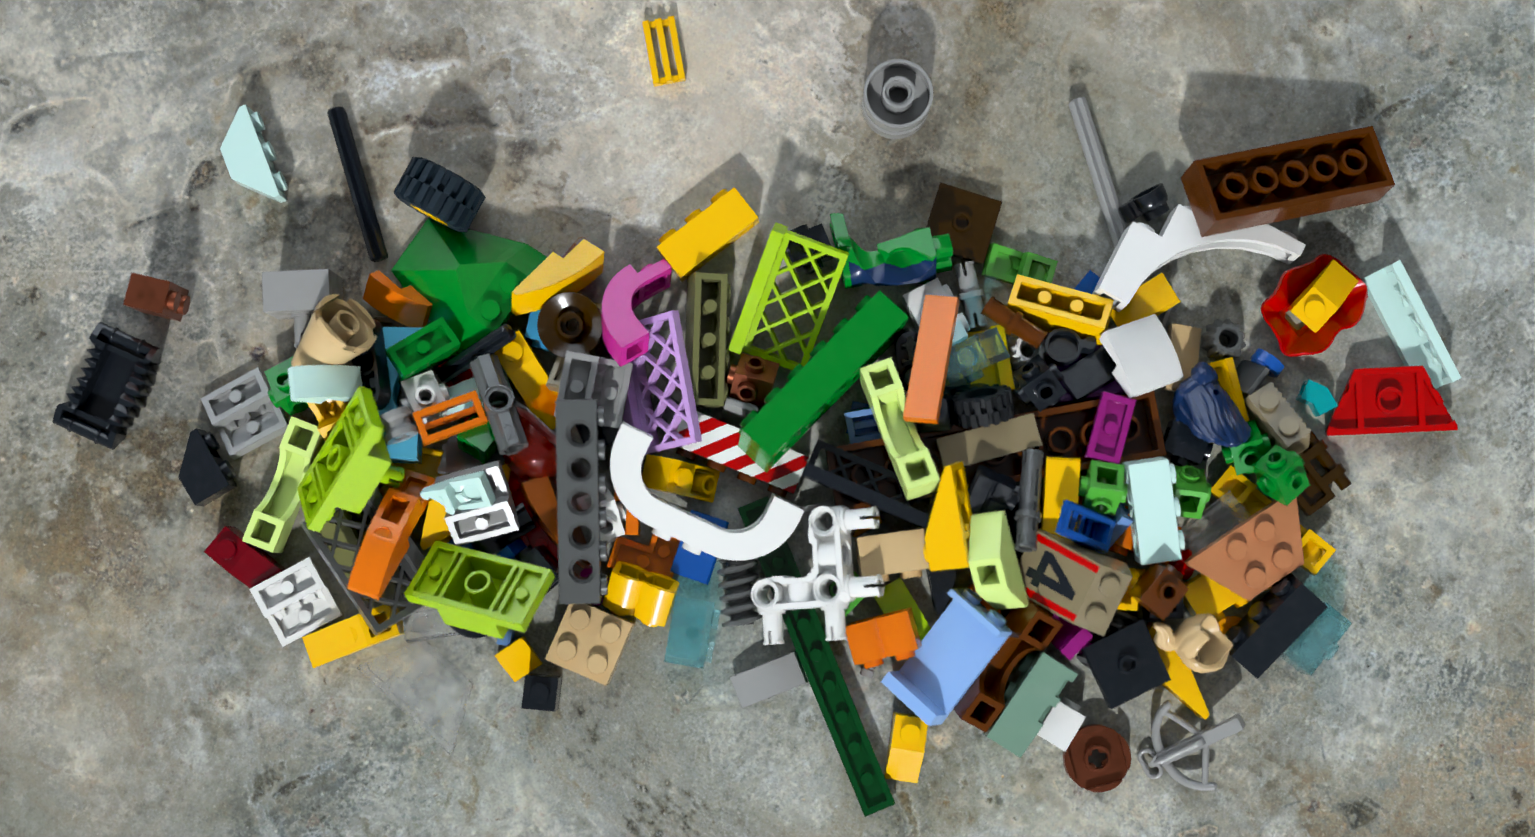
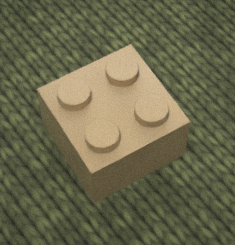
(892, 554)
(590, 642)

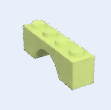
(906, 450)
(277, 512)

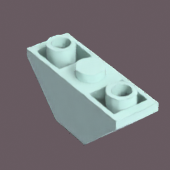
(251, 157)

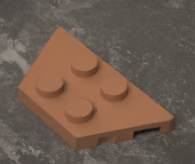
(1254, 551)

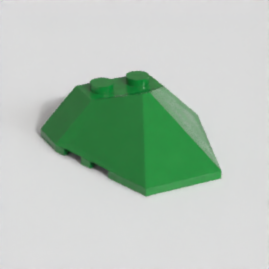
(466, 277)

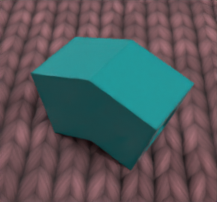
(1316, 397)

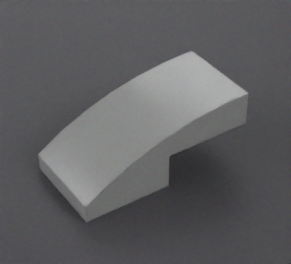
(769, 679)

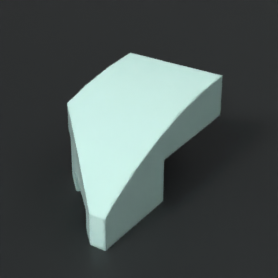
(462, 492)

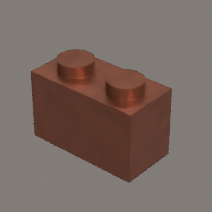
(157, 297)

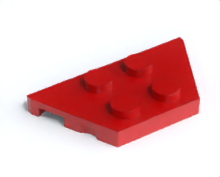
(1389, 403)

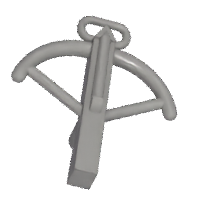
(1201, 740)

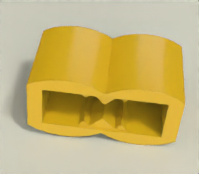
(640, 594)

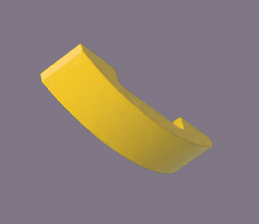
(1315, 549)

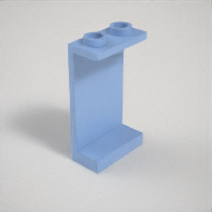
(949, 657)

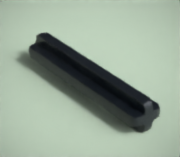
(488, 344)

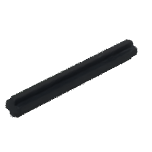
(357, 184)

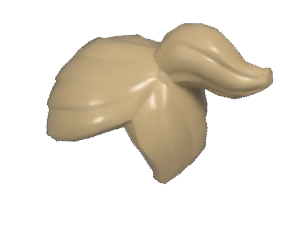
(1196, 642)

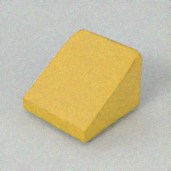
(518, 659)

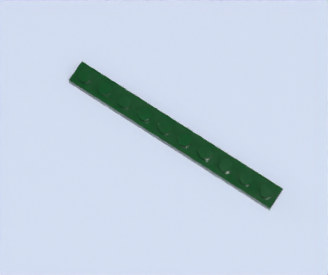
(827, 682)

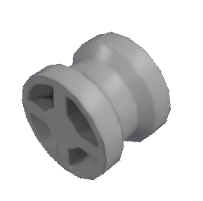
(398, 425)

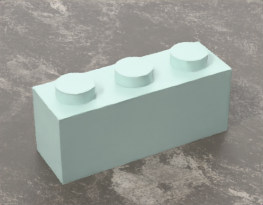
(1153, 510)

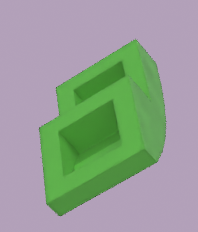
(1005, 264)

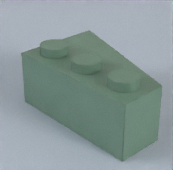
(1029, 701)

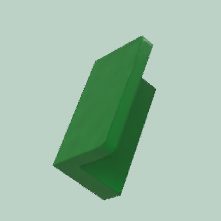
(424, 349)

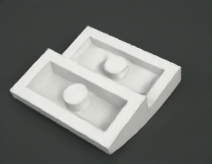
(1142, 356)
(296, 601)

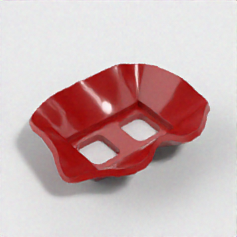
(1290, 286)

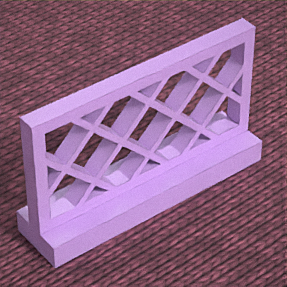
(638, 405)

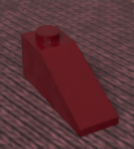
(240, 559)

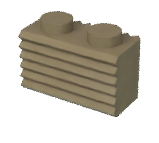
(1278, 419)

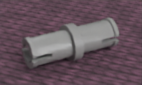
(970, 294)

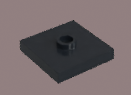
(1125, 663)

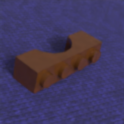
(1032, 631)

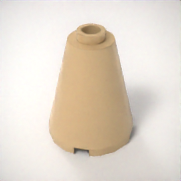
(335, 333)

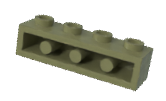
(706, 337)

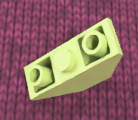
(995, 562)

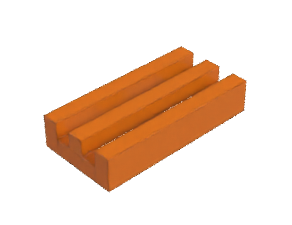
(448, 404)

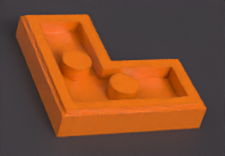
(653, 558)

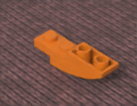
(388, 535)

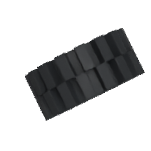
(983, 406)

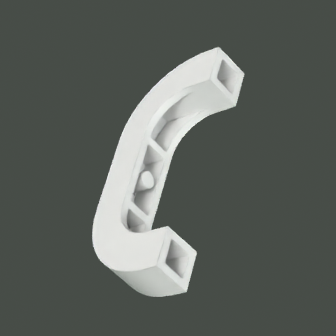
(698, 534)

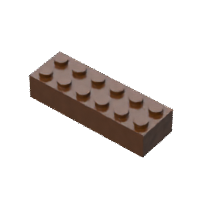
(1286, 181)

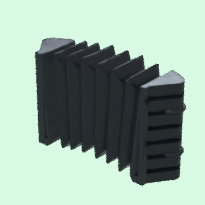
(110, 387)

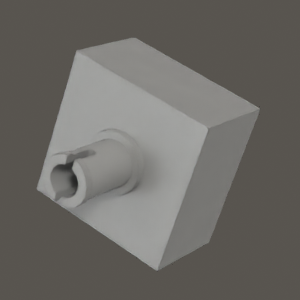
(297, 293)

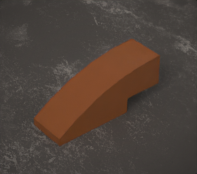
(543, 506)

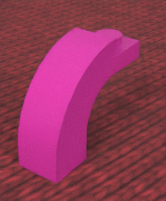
(621, 330)

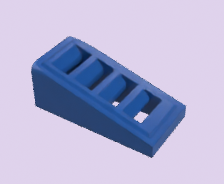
(1101, 529)

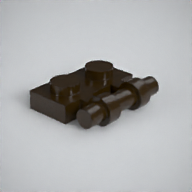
(1318, 492)

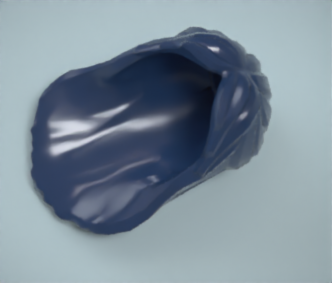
(1209, 409)

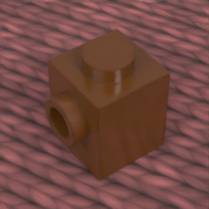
(1159, 590)

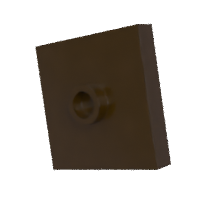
(966, 218)

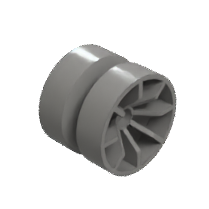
(897, 99)

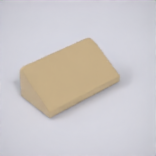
(1187, 346)

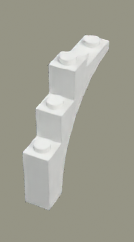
(1144, 251)

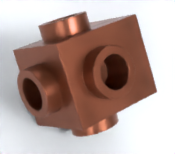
(752, 379)

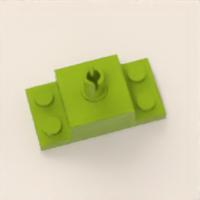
(348, 464)
(479, 589)

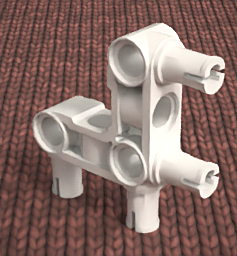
(831, 563)

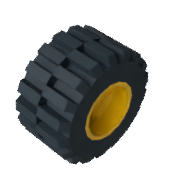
(439, 194)

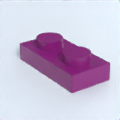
(1110, 428)

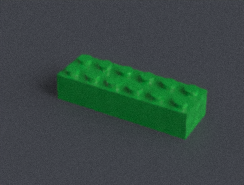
(822, 381)

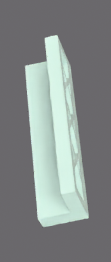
(1409, 323)

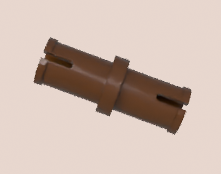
(1014, 322)

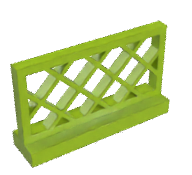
(764, 283)

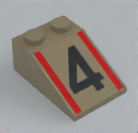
(1074, 581)

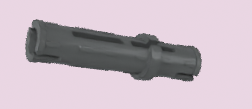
(1028, 508)

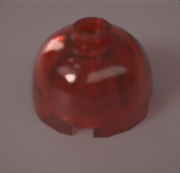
(538, 458)

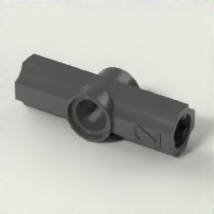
(503, 421)

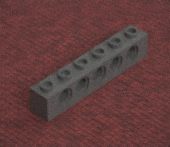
(572, 587)

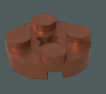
(1112, 768)

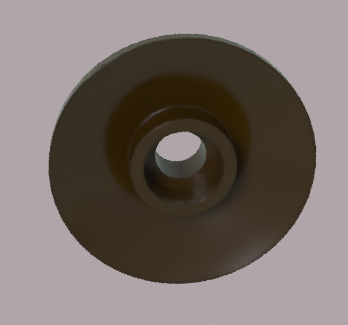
(554, 319)

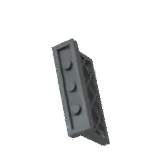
(408, 566)

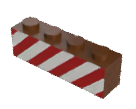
(722, 451)

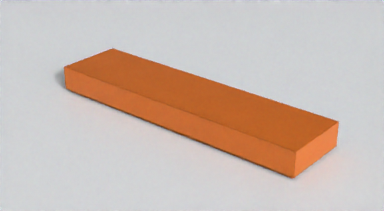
(931, 359)

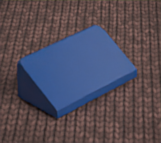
(692, 565)

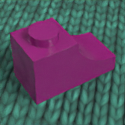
(1070, 638)

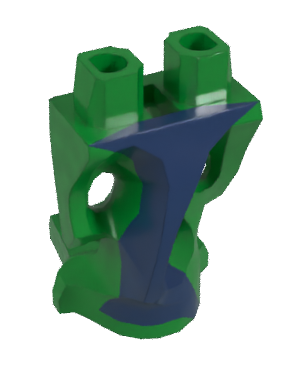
(898, 261)

